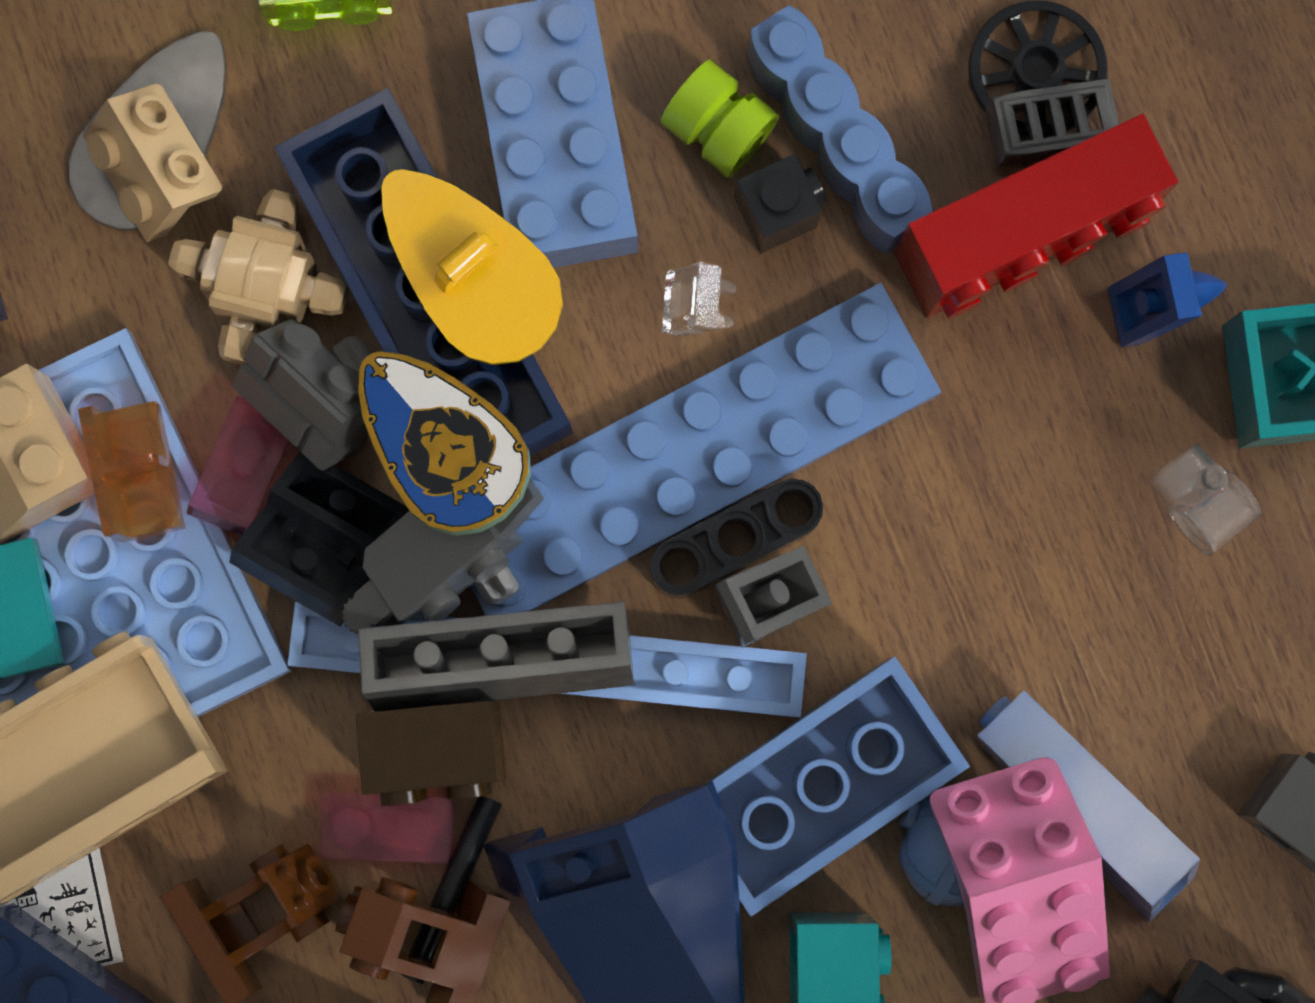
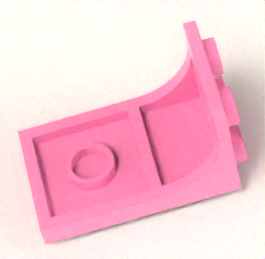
(1026, 882)

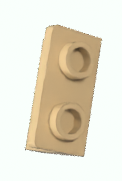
(150, 159)

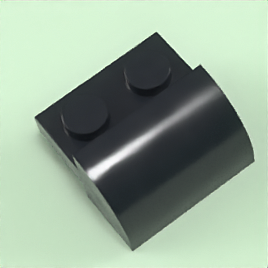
(315, 536)

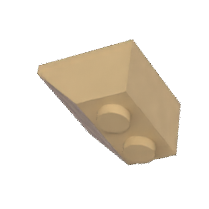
(40, 453)

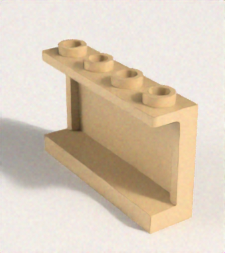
(94, 759)

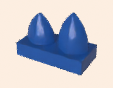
(1160, 298)

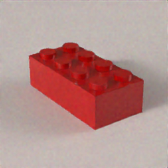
(1034, 217)

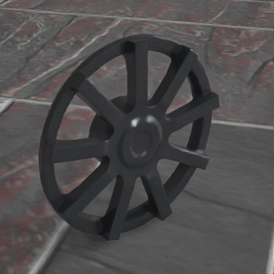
(1038, 61)

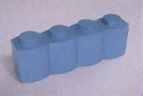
(827, 119)

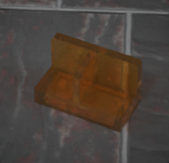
(132, 471)

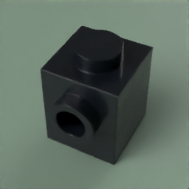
(779, 202)

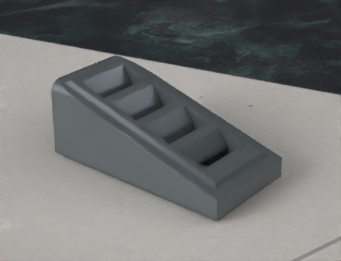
(1003, 126)

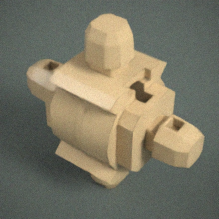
(258, 275)

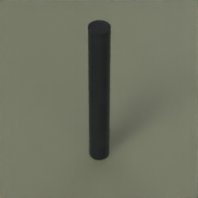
(457, 874)

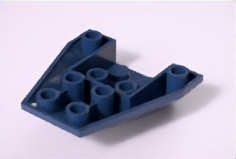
(634, 902)

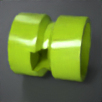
(719, 118)

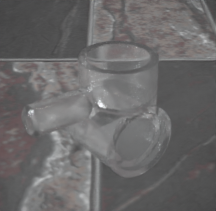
(1205, 499)

